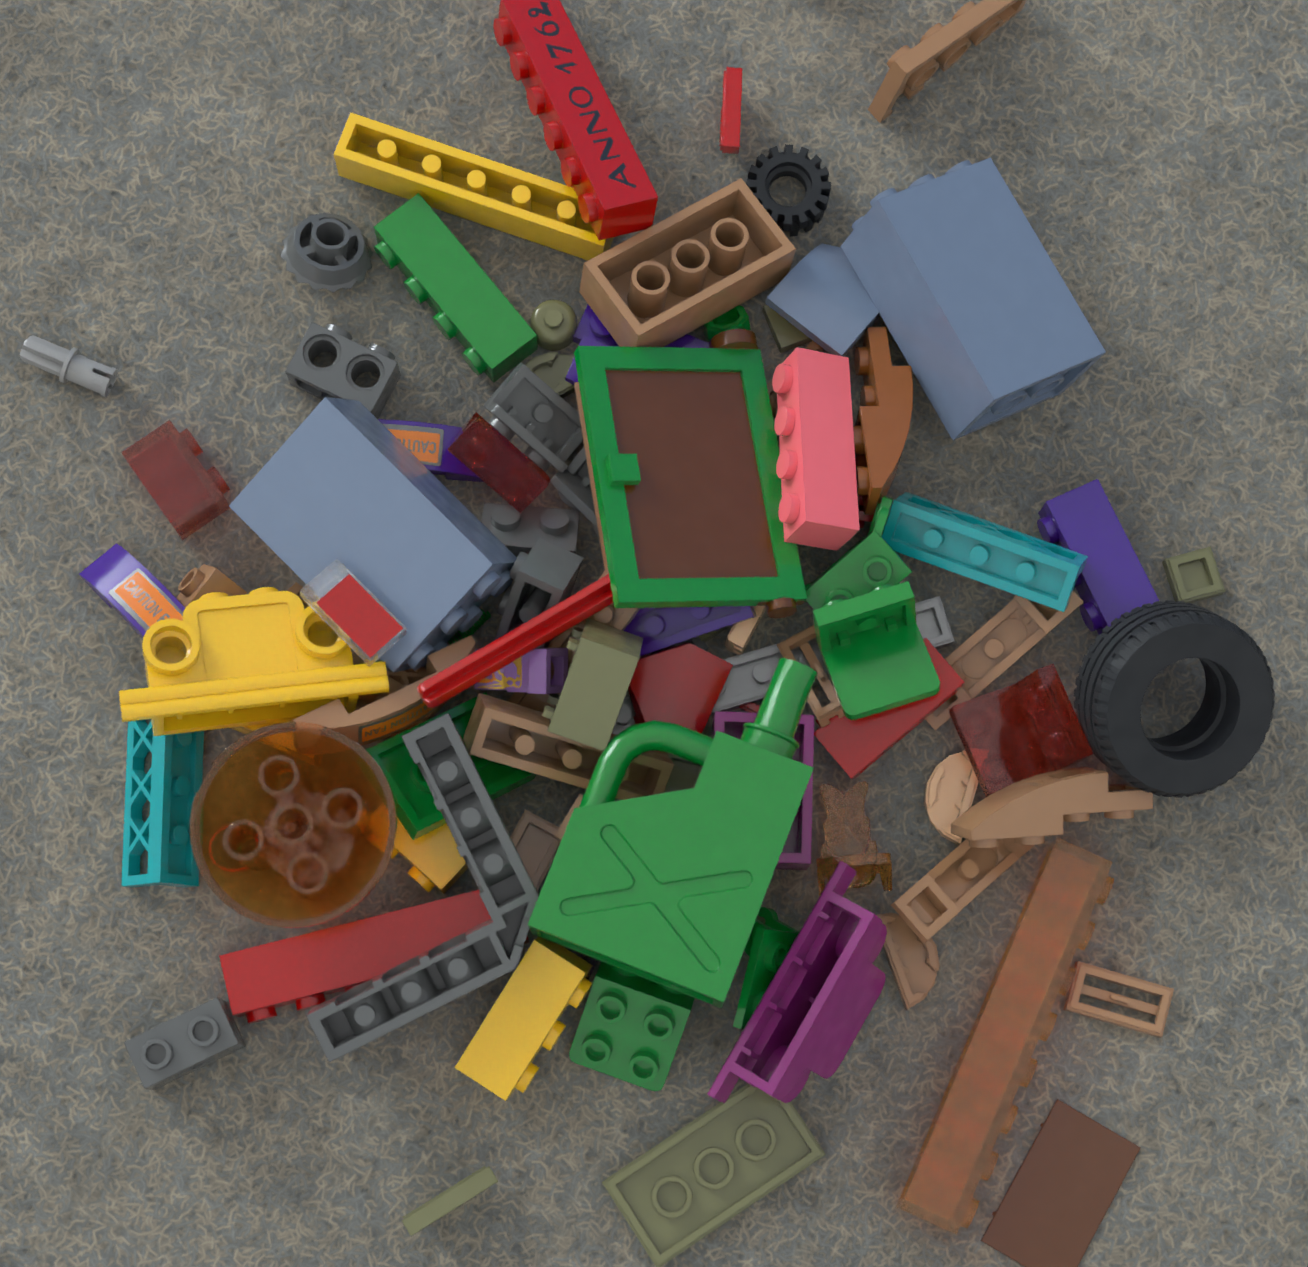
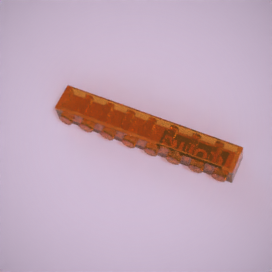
(1004, 1037)

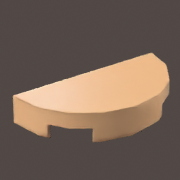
(950, 793)

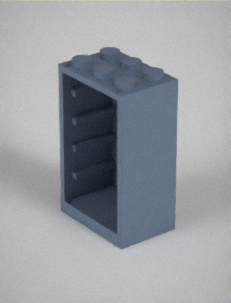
(970, 296)
(363, 498)

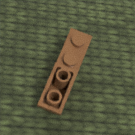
(1042, 803)

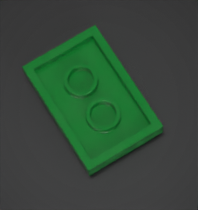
(410, 790)

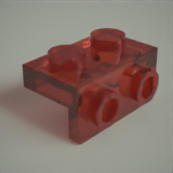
(498, 463)

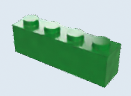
(455, 288)

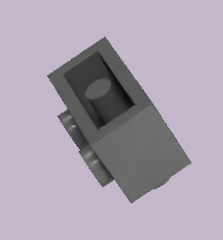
(539, 583)

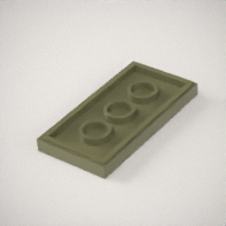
(711, 1171)

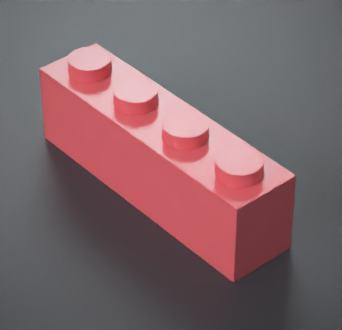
(816, 449)

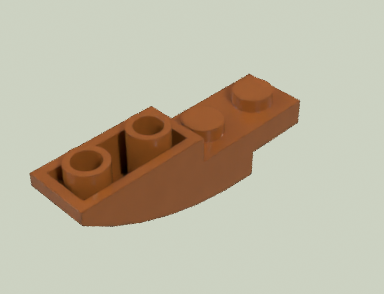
(882, 417)

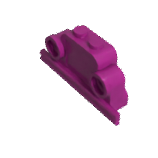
(813, 999)

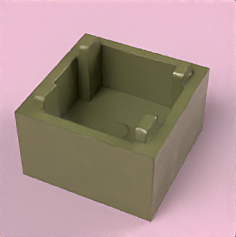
(594, 684)

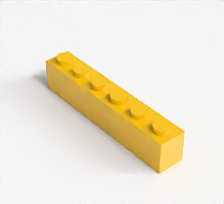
(466, 186)

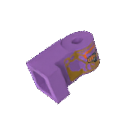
(531, 673)

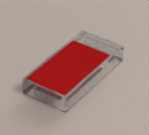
(353, 612)

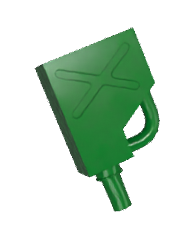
(682, 873)

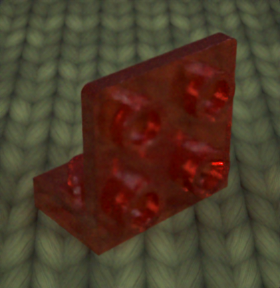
(1020, 731)

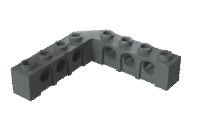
(468, 958)

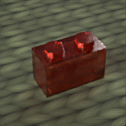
(176, 479)

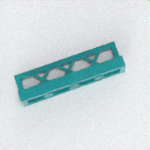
(983, 550)
(170, 789)

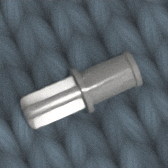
(68, 365)

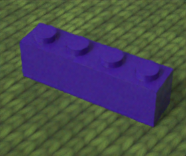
(1112, 574)

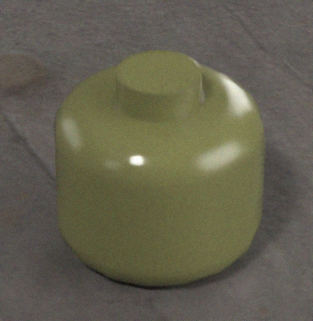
(554, 324)

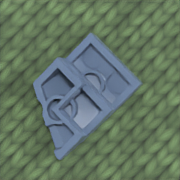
(825, 300)

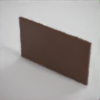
(1060, 1191)

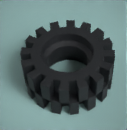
(802, 168)

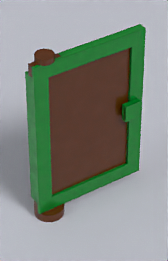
(688, 476)

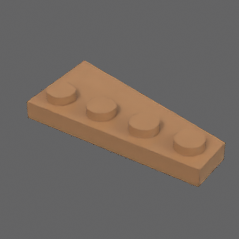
(939, 48)

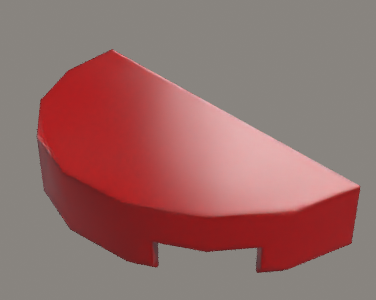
(731, 111)

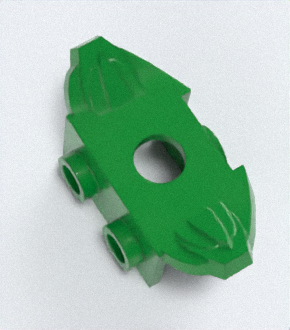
(862, 567)

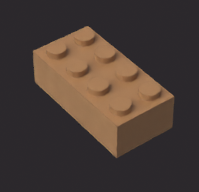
(687, 269)

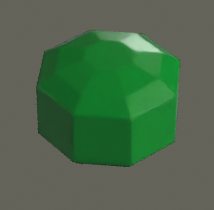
(732, 319)

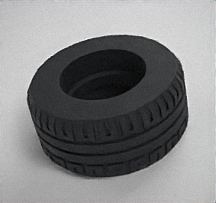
(1222, 732)

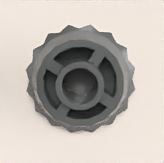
(327, 252)

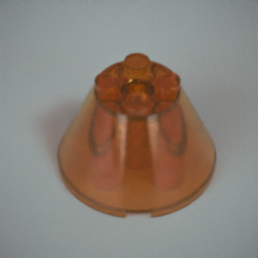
(255, 809)

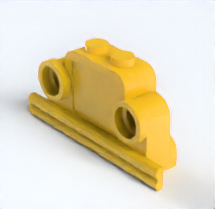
(245, 665)

